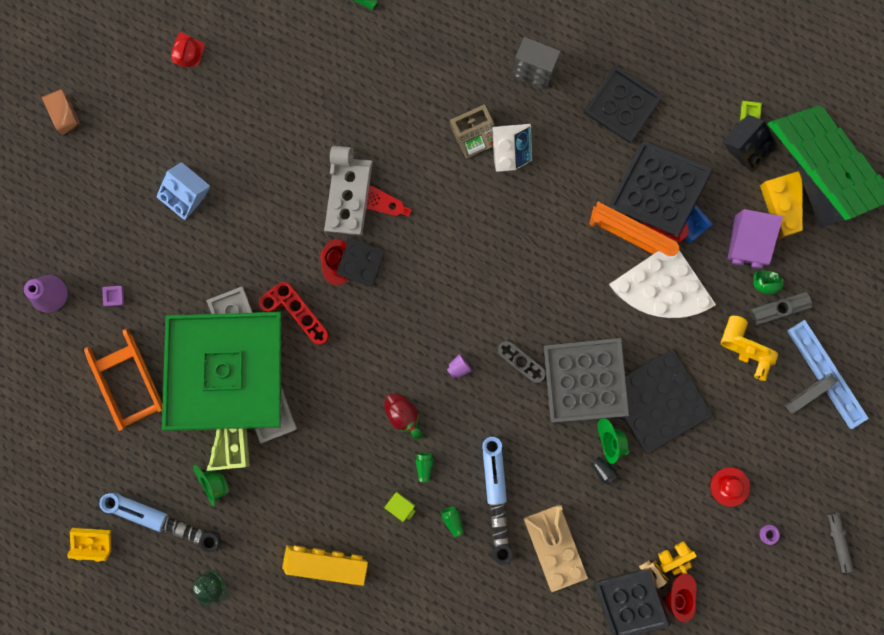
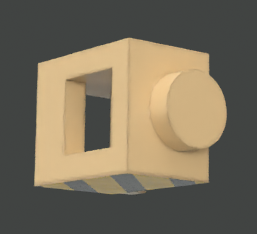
(660, 577)

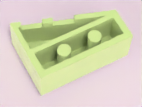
(229, 450)

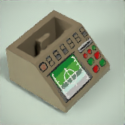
(473, 131)

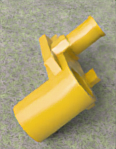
(734, 340)

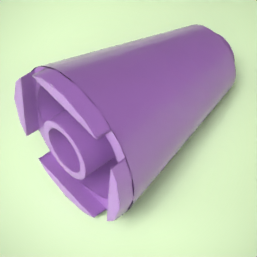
(46, 293)

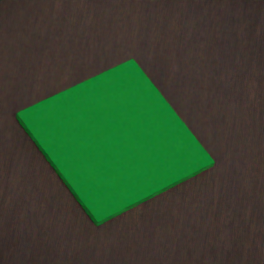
(222, 371)

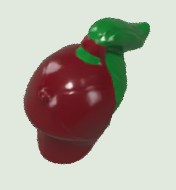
(402, 415)

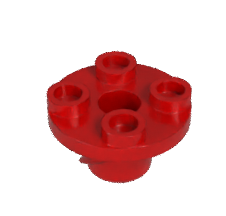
(730, 487)

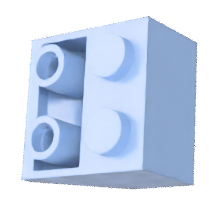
(182, 190)

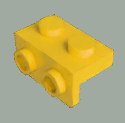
(90, 544)

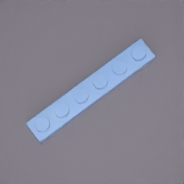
(821, 366)

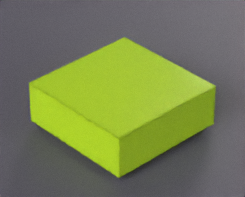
(750, 108)

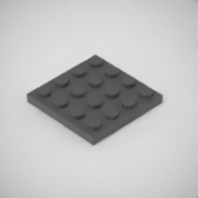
(586, 380)

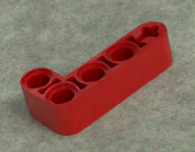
(298, 315)

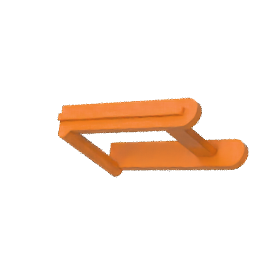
(632, 231)
(114, 359)

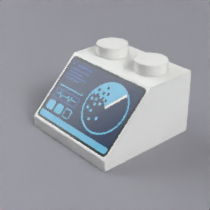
(512, 146)

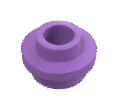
(775, 537)

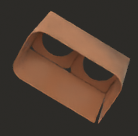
(60, 112)

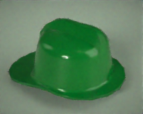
(613, 441)
(213, 484)

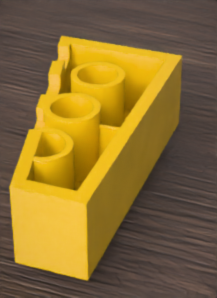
(324, 565)

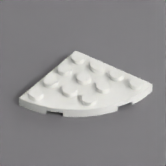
(663, 287)

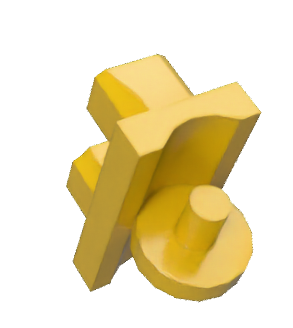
(684, 555)

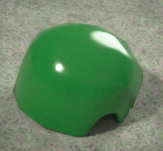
(774, 284)

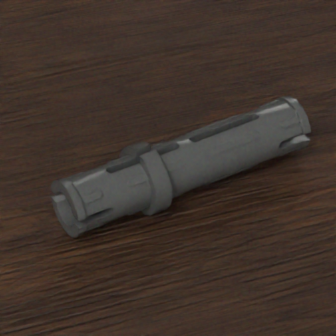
(838, 535)

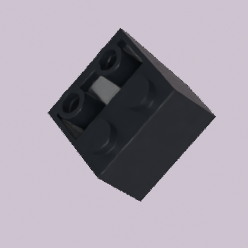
(750, 142)

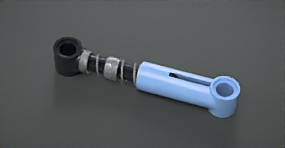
(497, 497)
(158, 521)

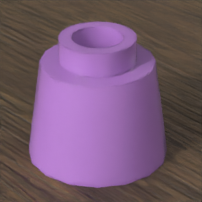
(459, 367)

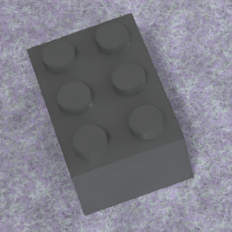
(535, 63)

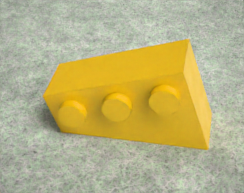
(784, 199)

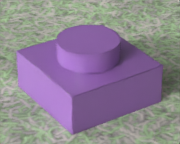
(113, 296)

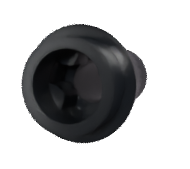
(604, 470)

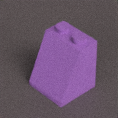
(754, 238)

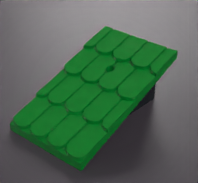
(831, 168)

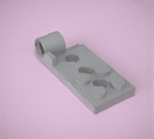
(342, 165)

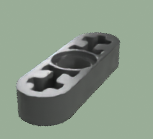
(521, 354)
(811, 393)

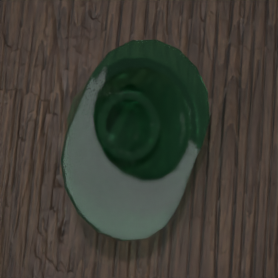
(210, 588)

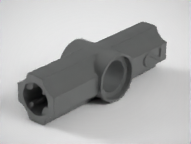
(791, 304)

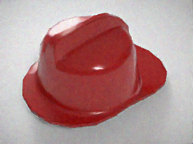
(187, 51)
(330, 260)
(682, 598)

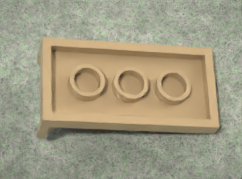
(555, 548)

